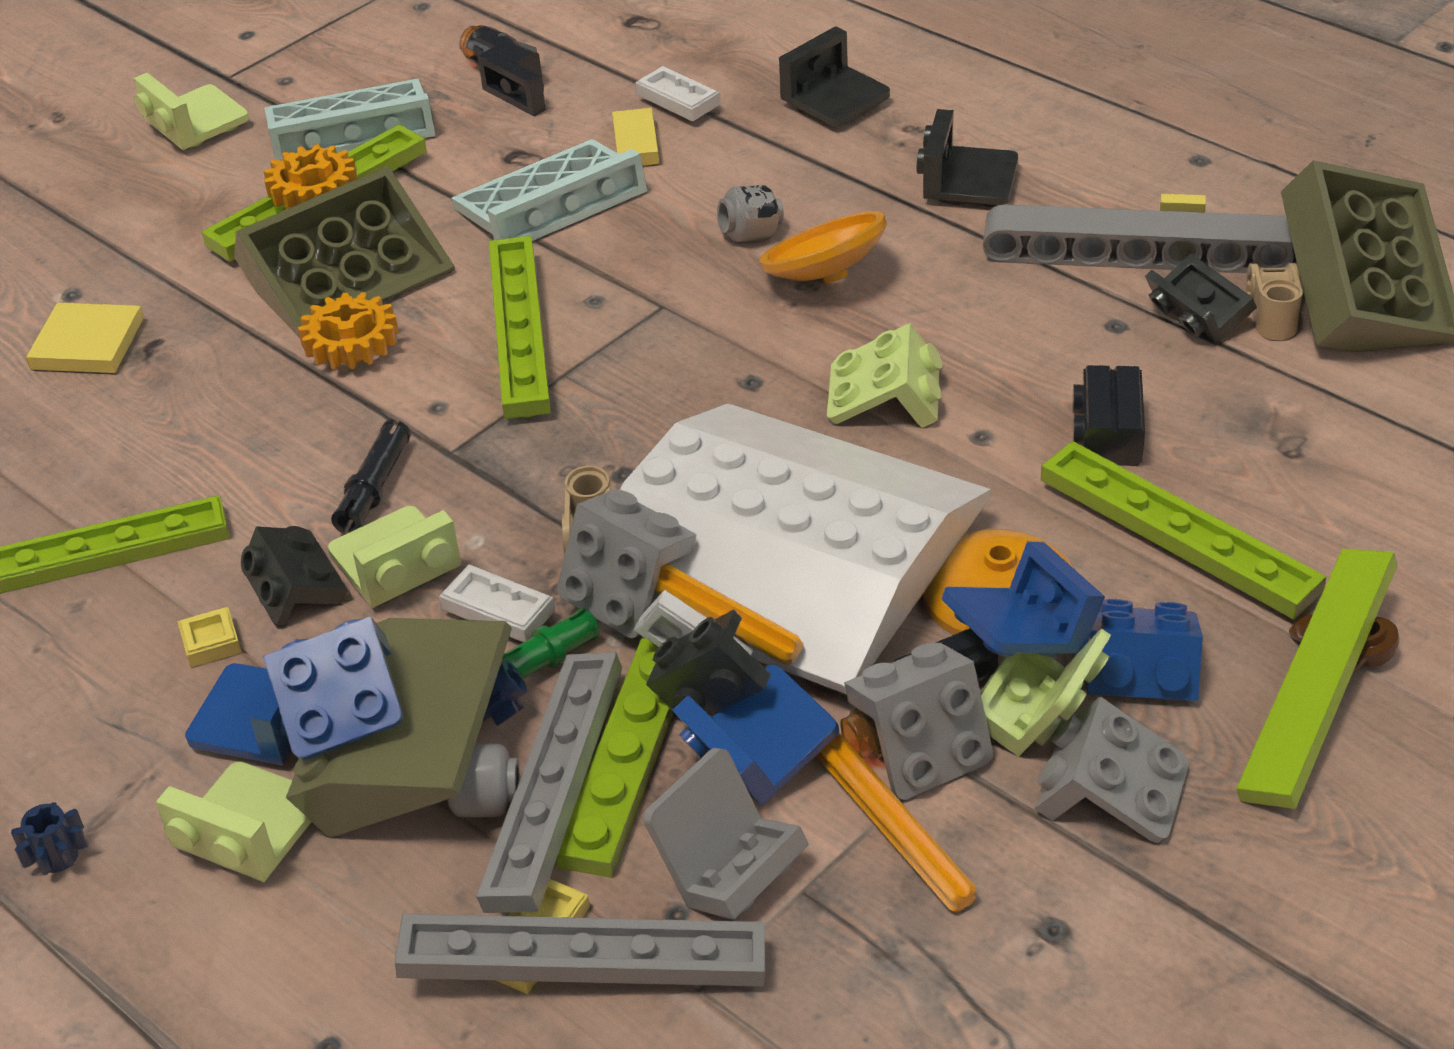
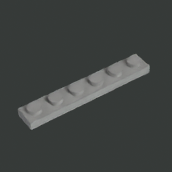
(549, 785)
(581, 950)

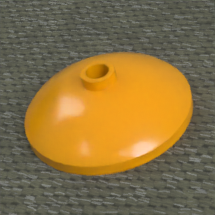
(826, 248)
(978, 560)

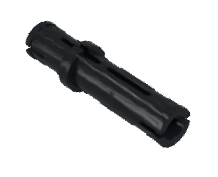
(365, 489)

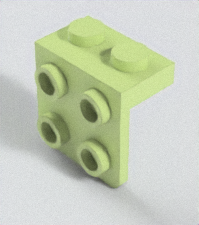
(190, 117)
(887, 368)
(397, 553)
(1035, 689)
(237, 823)

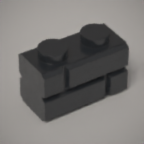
(1111, 413)

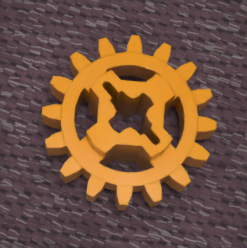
(307, 174)
(348, 330)

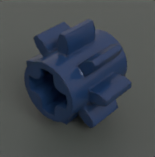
(505, 694)
(49, 838)

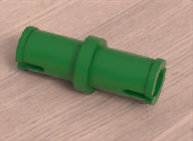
(551, 644)

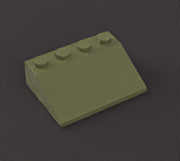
(341, 243)
(1368, 259)
(444, 687)

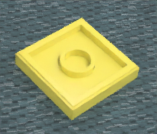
(85, 337)

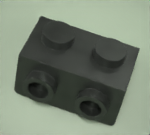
(1200, 299)
(289, 569)
(707, 667)

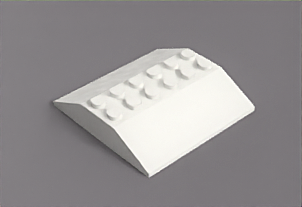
(806, 530)

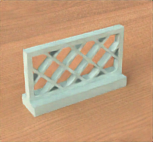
(349, 117)
(554, 191)

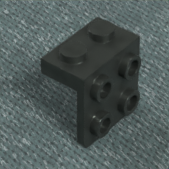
(822, 84)
(960, 171)

